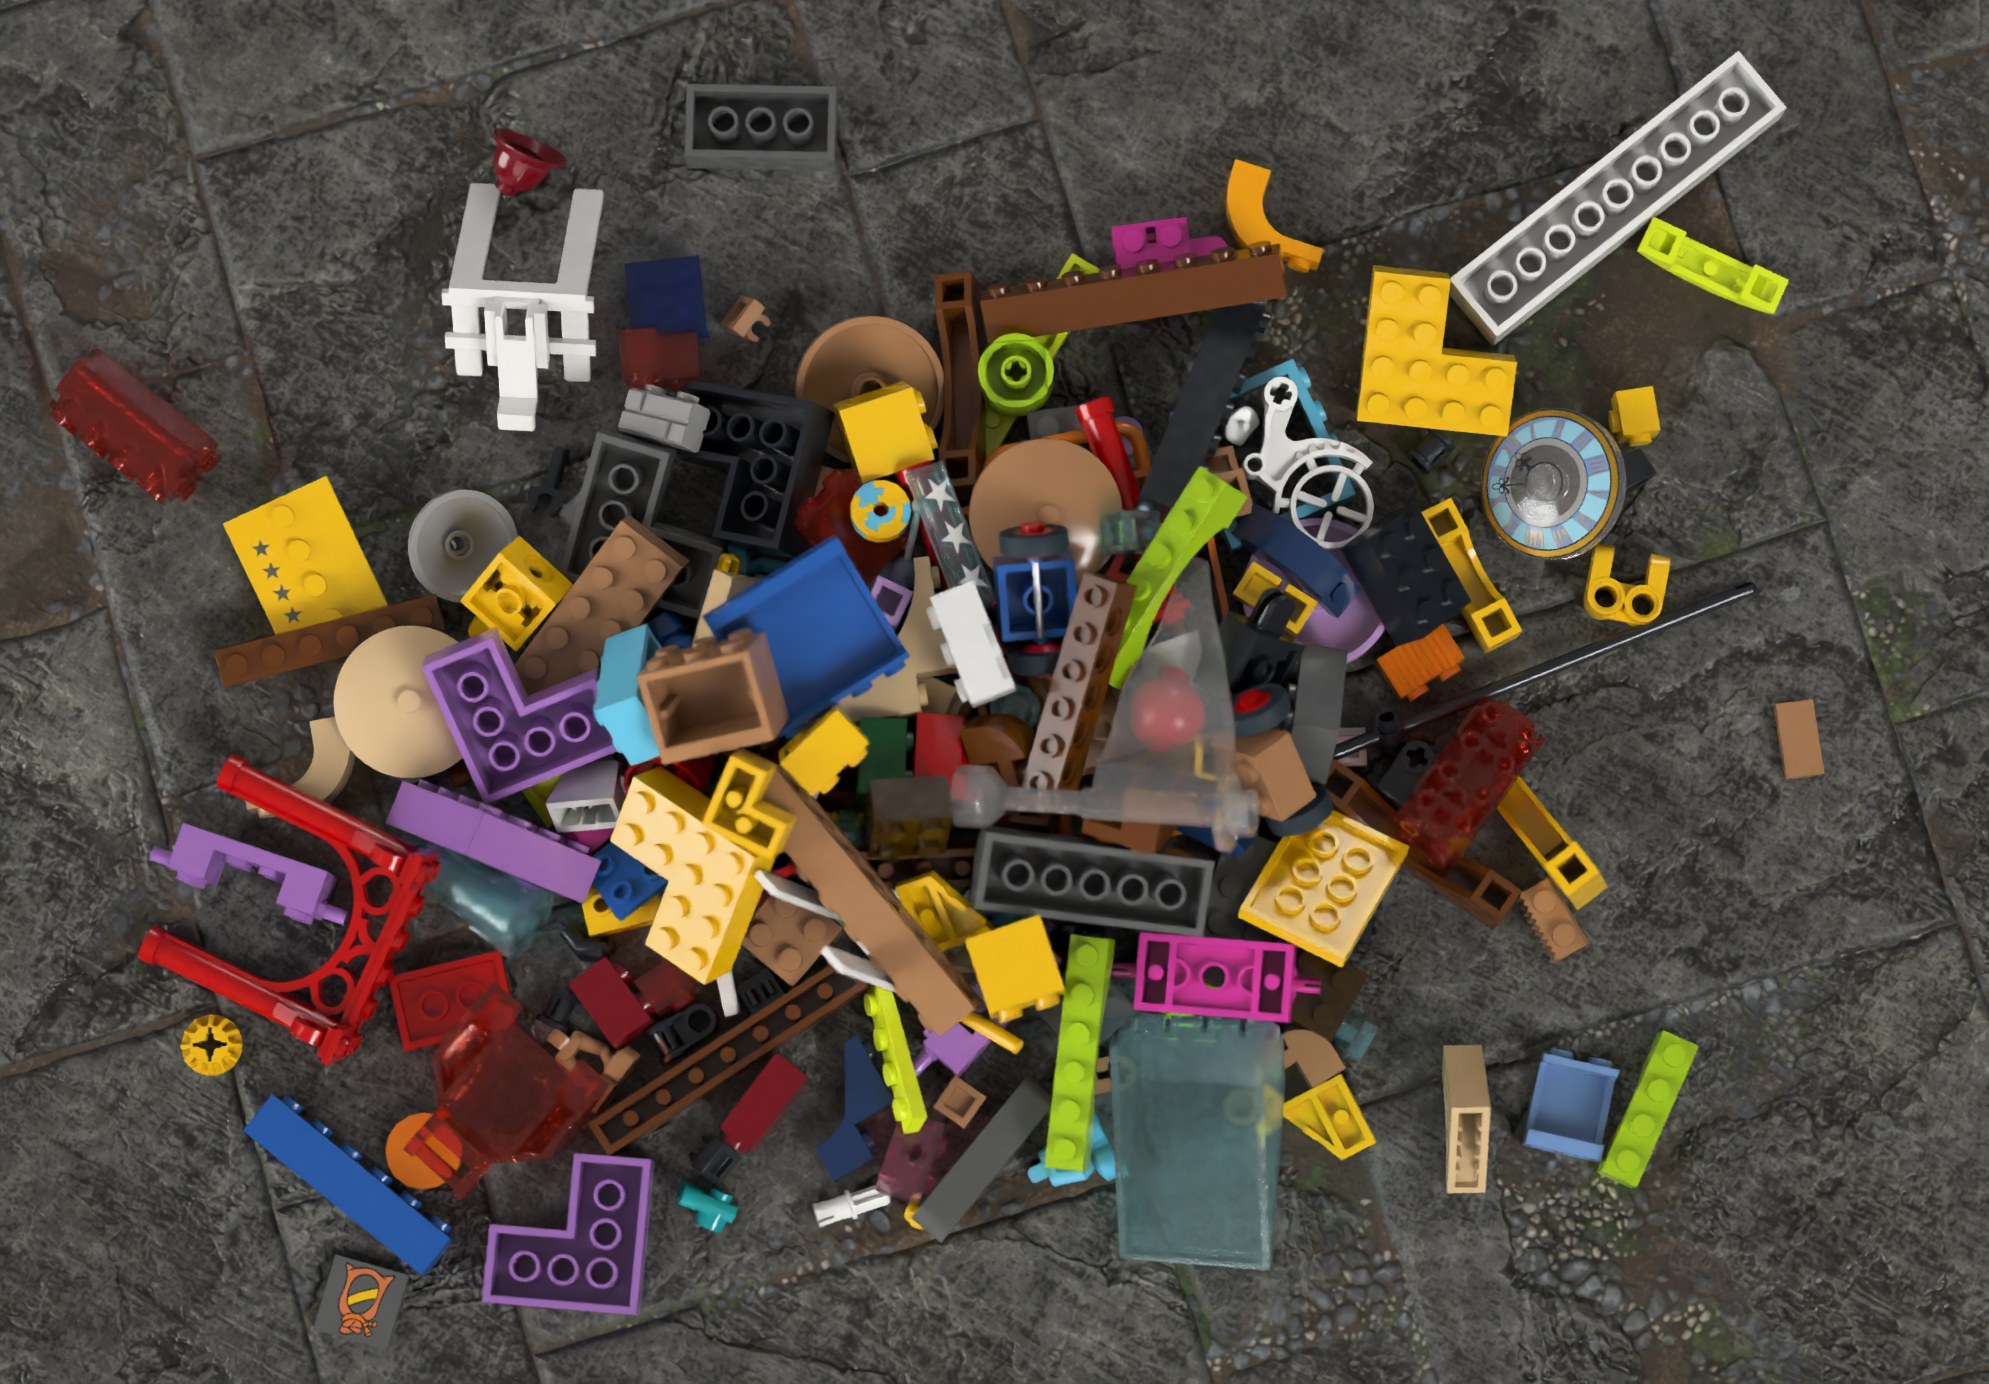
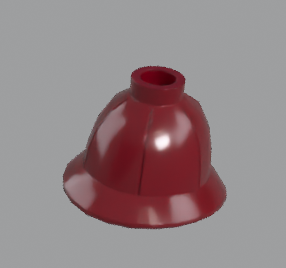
(522, 161)

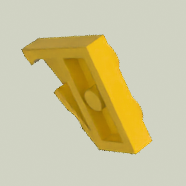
(941, 910)
(1331, 1118)

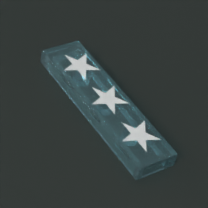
(948, 530)

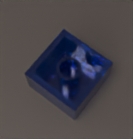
(668, 296)

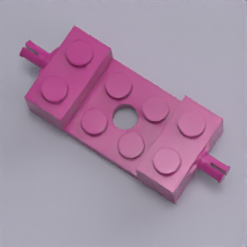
(1257, 983)

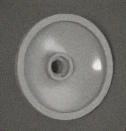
(483, 532)

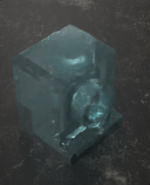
(1128, 531)

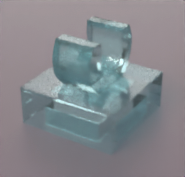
(1358, 1040)

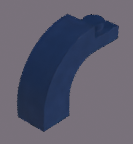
(1299, 557)

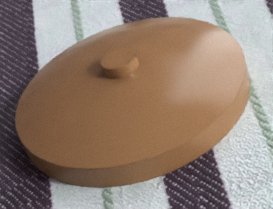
(866, 356)
(1048, 484)

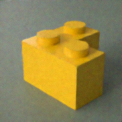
(823, 750)
(741, 813)

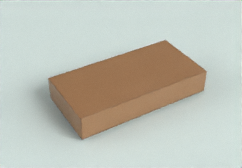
(1798, 739)

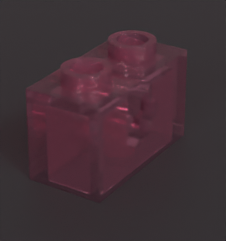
(910, 1180)

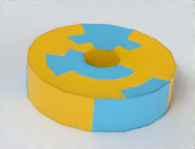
(880, 527)

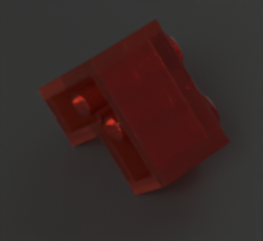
(659, 359)

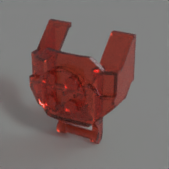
(501, 1095)

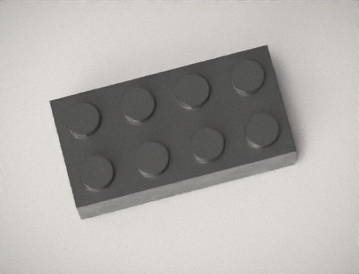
(761, 127)
(1229, 888)

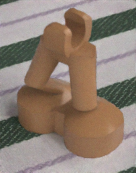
(616, 1066)

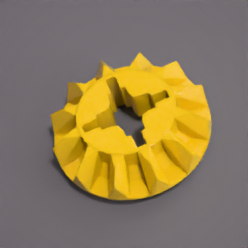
(224, 1057)

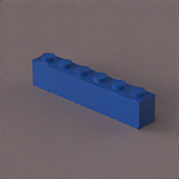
(350, 1184)

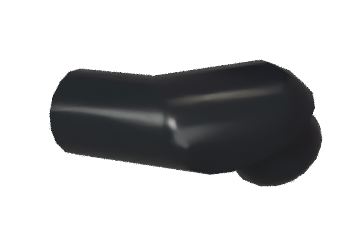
(588, 948)

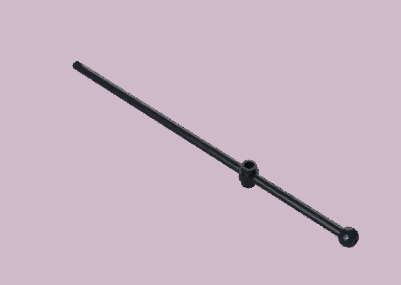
(1391, 730)

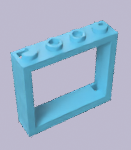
(1315, 417)

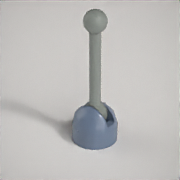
(902, 569)

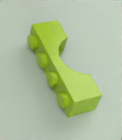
(1648, 1110)

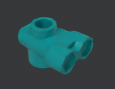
(712, 1207)

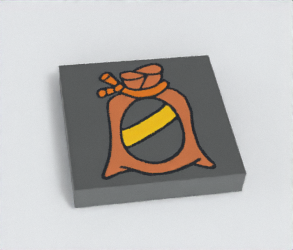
(361, 1302)

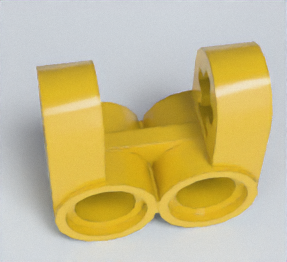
(1622, 593)

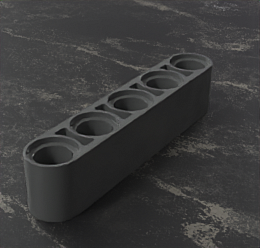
(984, 1159)

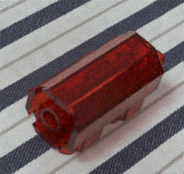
(134, 427)
(1467, 782)

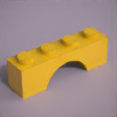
(1489, 612)

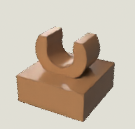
(743, 316)
(959, 1102)

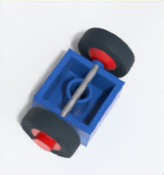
(1034, 594)

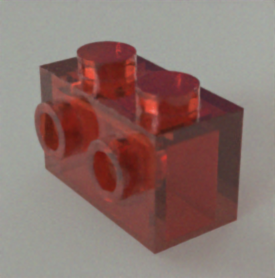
(668, 988)

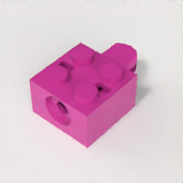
(1158, 241)

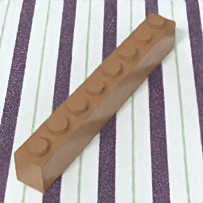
(871, 910)

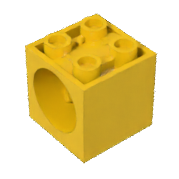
(885, 431)
(1015, 969)

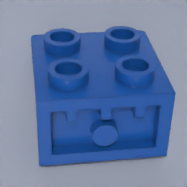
(625, 881)

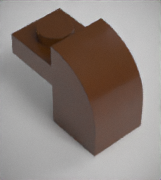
(1000, 740)

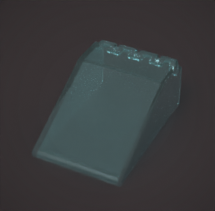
(1197, 1139)

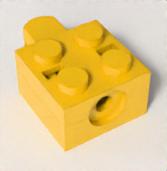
(515, 594)

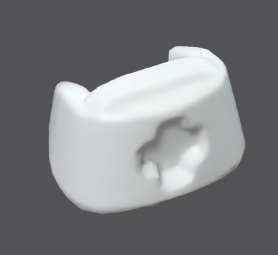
(1241, 425)

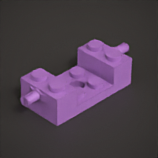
(202, 856)
(957, 1047)

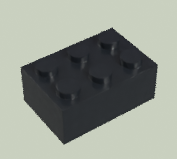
(1406, 575)

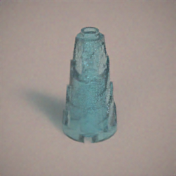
(494, 904)

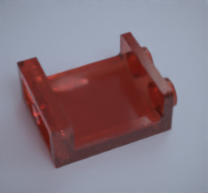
(830, 515)

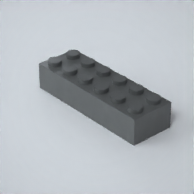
(1090, 881)

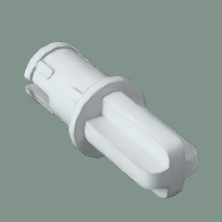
(849, 1205)

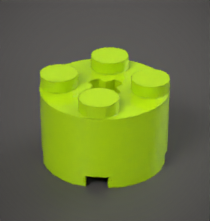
(996, 367)

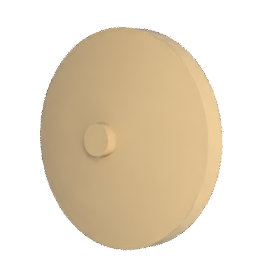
(390, 708)

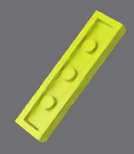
(898, 1065)

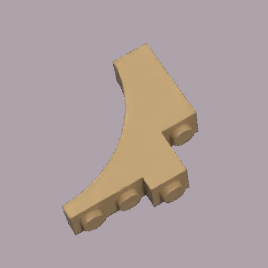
(900, 694)

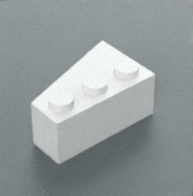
(970, 645)

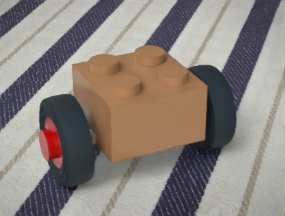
(1271, 765)

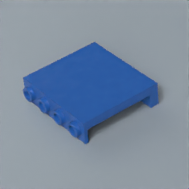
(819, 630)

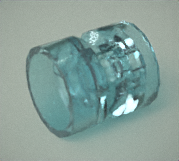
(1020, 703)

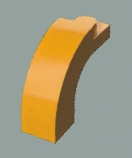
(1249, 224)

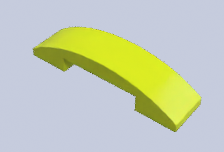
(1710, 269)

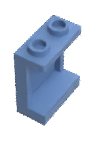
(1570, 1105)

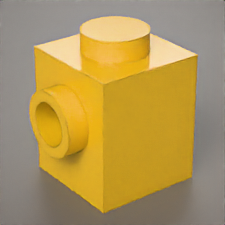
(1634, 416)

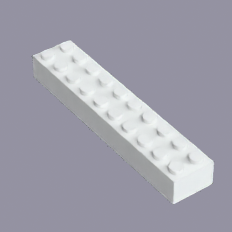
(1615, 198)

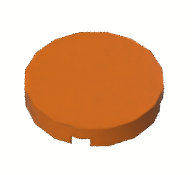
(411, 1169)

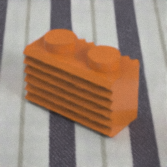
(1417, 663)

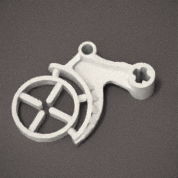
(1282, 456)

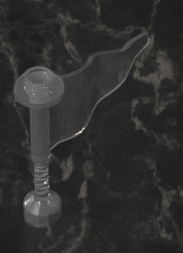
(1167, 743)

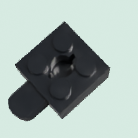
(1258, 646)

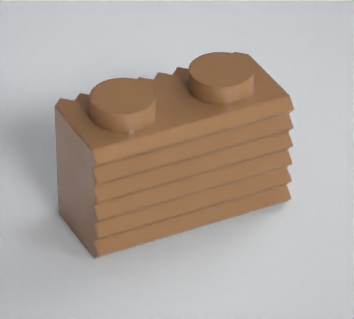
(1551, 920)

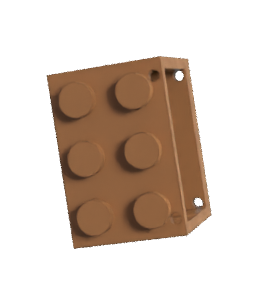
(713, 696)

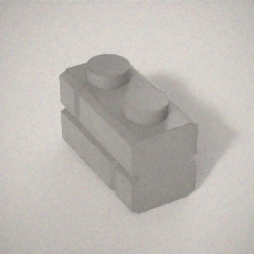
(664, 418)

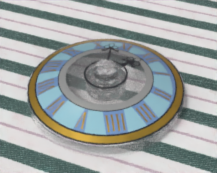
(1553, 484)

